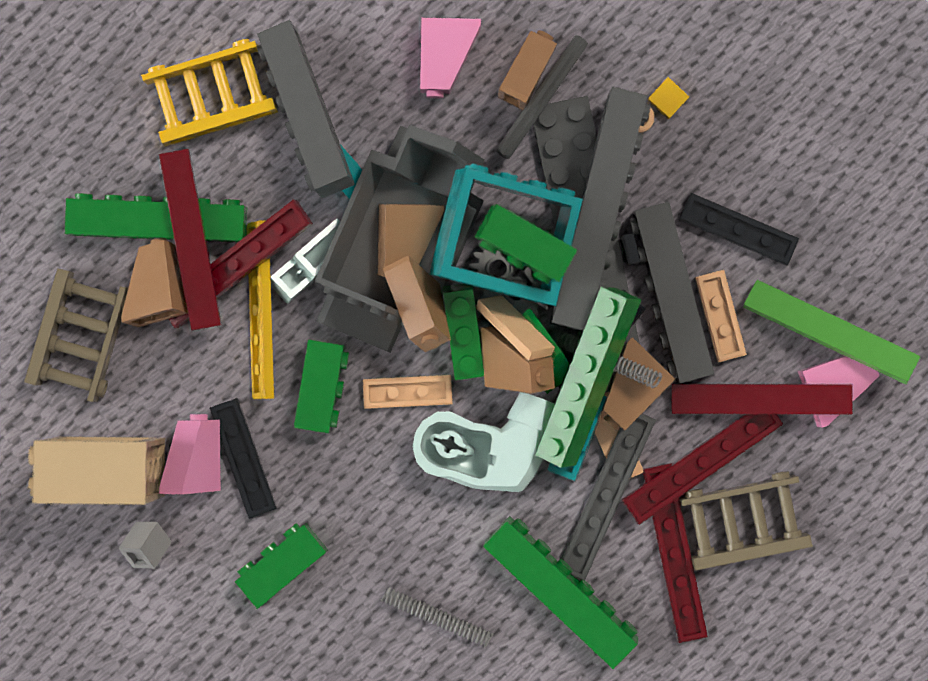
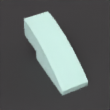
(304, 265)

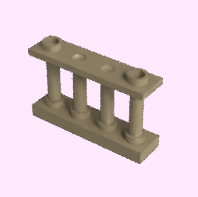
(49, 342)
(764, 543)

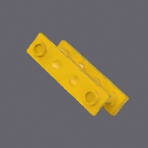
(203, 121)

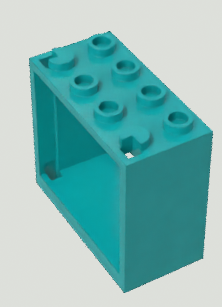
(506, 182)

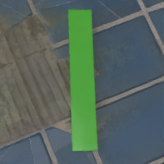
(832, 332)

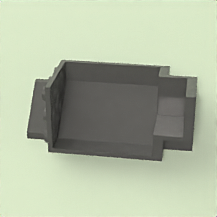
(413, 172)

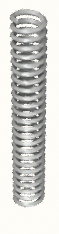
(644, 377)
(442, 617)

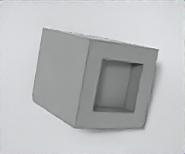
(145, 545)

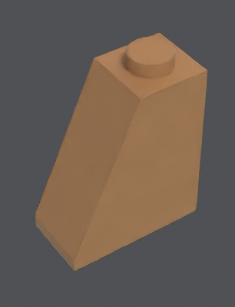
(527, 69)
(405, 231)
(155, 285)
(418, 303)
(509, 369)
(629, 397)

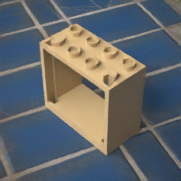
(97, 470)

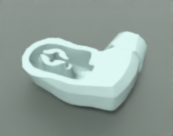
(482, 453)

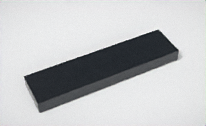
(739, 229)
(243, 458)

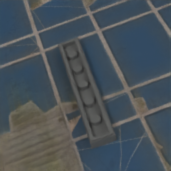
(606, 495)

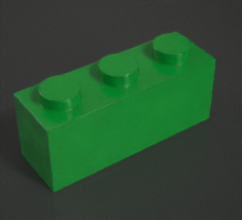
(525, 244)
(463, 331)
(321, 386)
(280, 564)

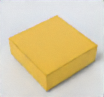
(668, 98)

